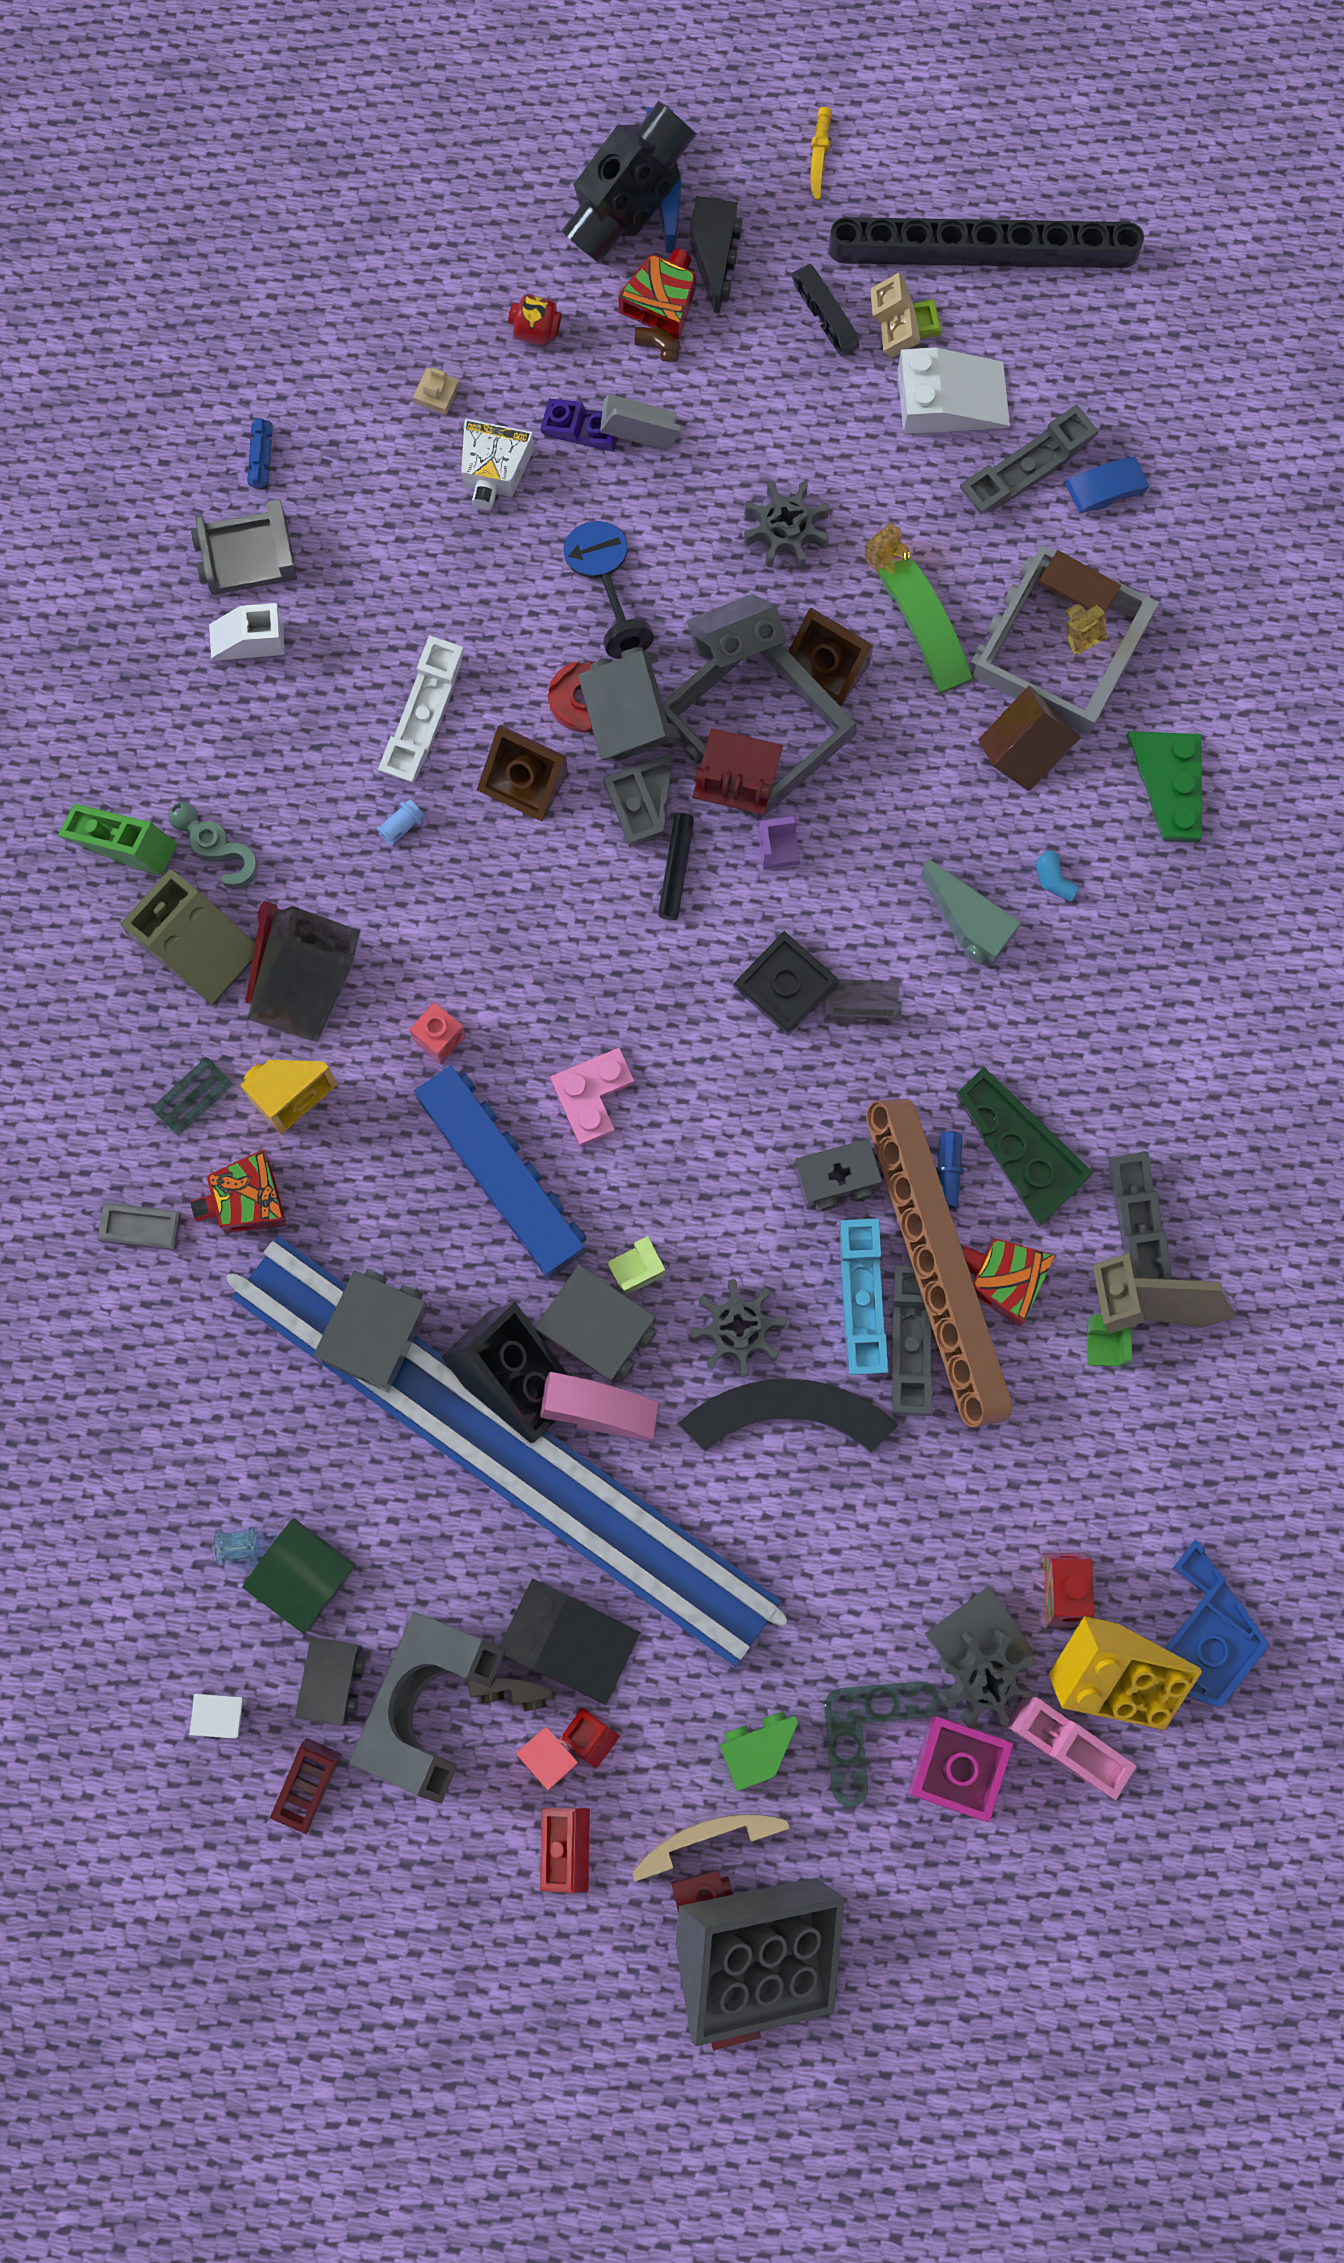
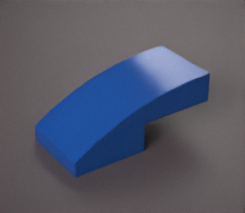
(1106, 483)

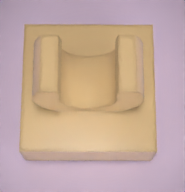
(436, 390)

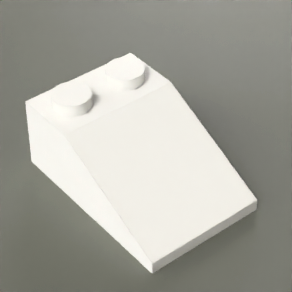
(951, 391)

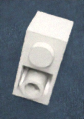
(248, 633)

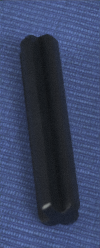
(676, 866)

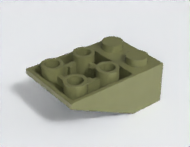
(189, 937)

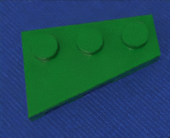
(1173, 781)

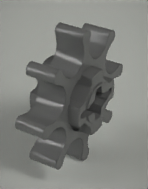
(776, 532)
(736, 1310)
(972, 1678)

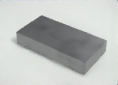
(139, 1226)

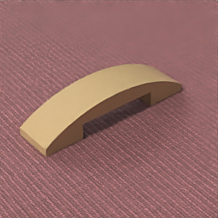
(659, 1859)

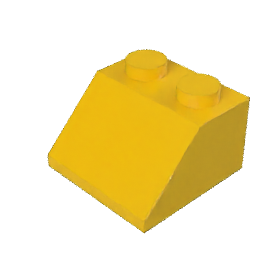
(287, 1089)

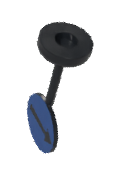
(597, 551)

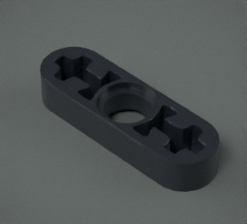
(823, 304)

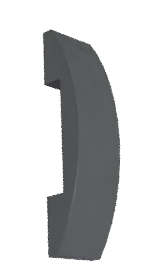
(1031, 463)
(910, 1347)

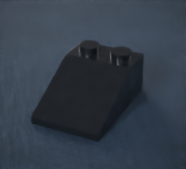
(506, 1368)
(569, 1641)

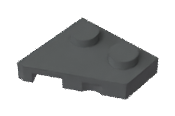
(641, 799)

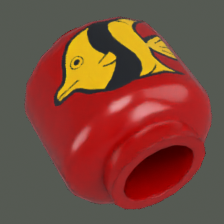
(535, 319)

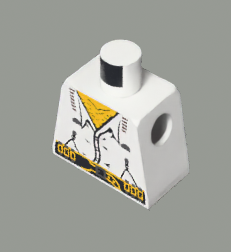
(493, 460)

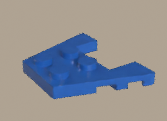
(1217, 1633)

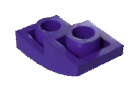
(575, 424)

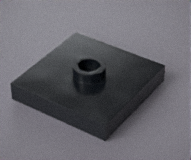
(786, 983)

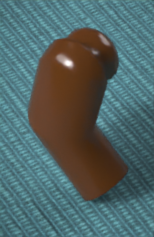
(661, 339)

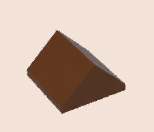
(831, 654)
(1028, 739)
(522, 773)

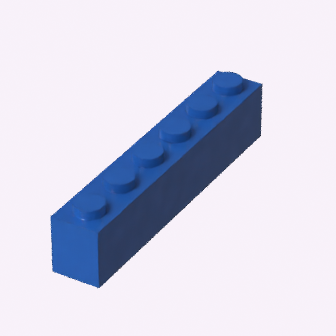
(500, 1172)

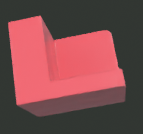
(547, 1758)

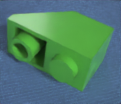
(757, 1754)

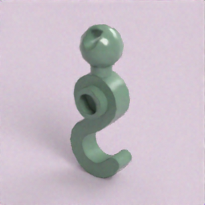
(211, 844)

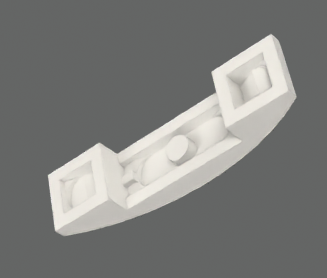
(423, 710)

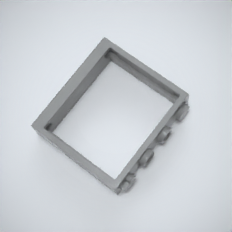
(1126, 601)

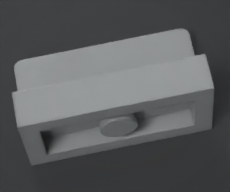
(639, 422)

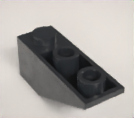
(711, 241)

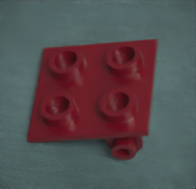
(737, 771)

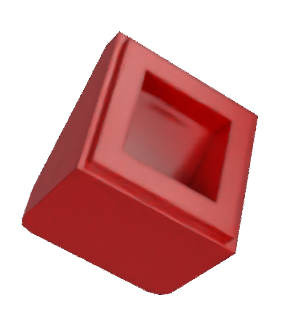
(589, 1738)

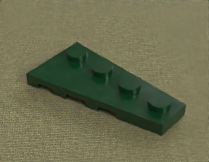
(1026, 1150)

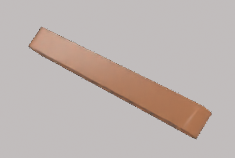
(939, 1263)

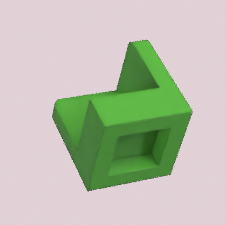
(1106, 1347)

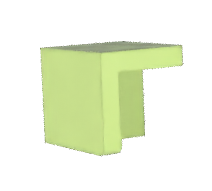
(637, 1267)

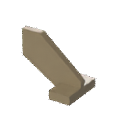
(1134, 1300)

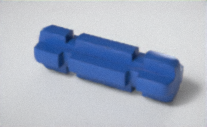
(260, 453)

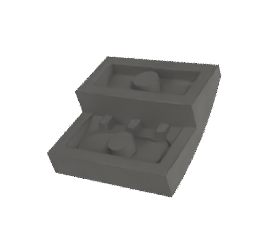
(981, 1618)

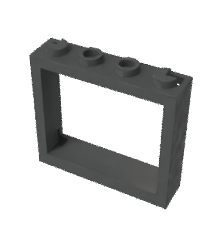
(801, 682)

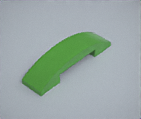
(928, 624)

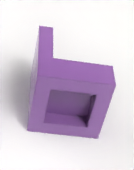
(778, 842)

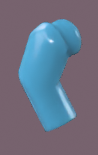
(1051, 876)

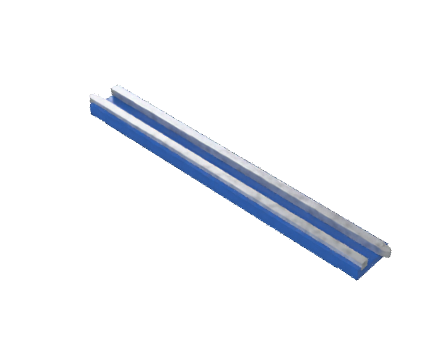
(539, 1478)

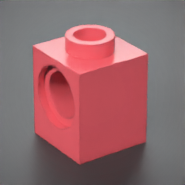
(437, 1033)

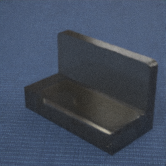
(863, 1003)

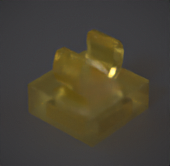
(885, 546)
(1085, 627)

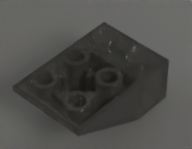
(302, 972)

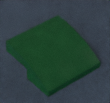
(298, 1576)

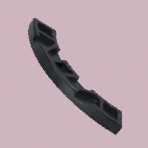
(788, 1400)

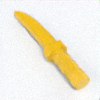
(819, 145)

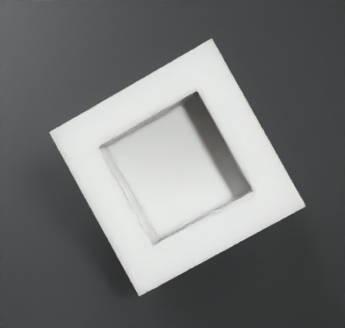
(216, 1715)

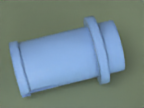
(400, 822)

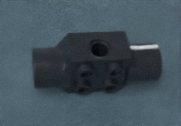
(627, 180)

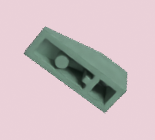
(974, 920)

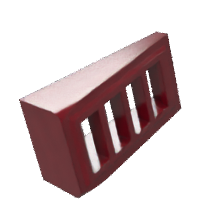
(319, 1754)

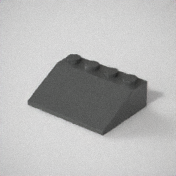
(759, 1958)

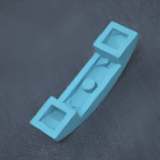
(863, 1297)

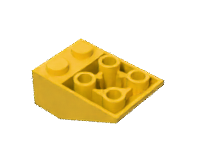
(1121, 1675)

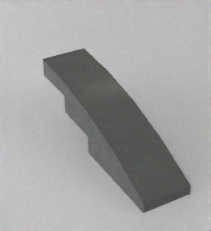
(1139, 1215)

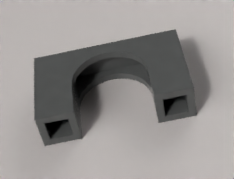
(388, 1739)

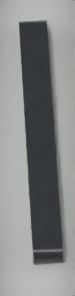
(1000, 234)

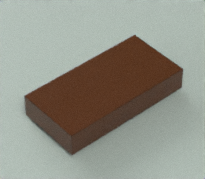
(1078, 583)

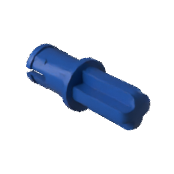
(949, 1166)

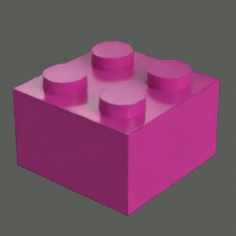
(960, 1768)

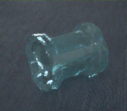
(236, 1545)

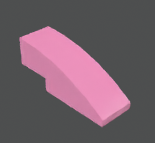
(598, 1407)
(1071, 1746)

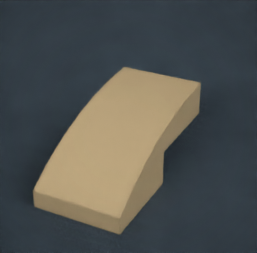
(896, 313)

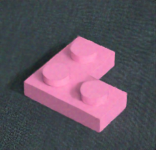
(582, 1089)

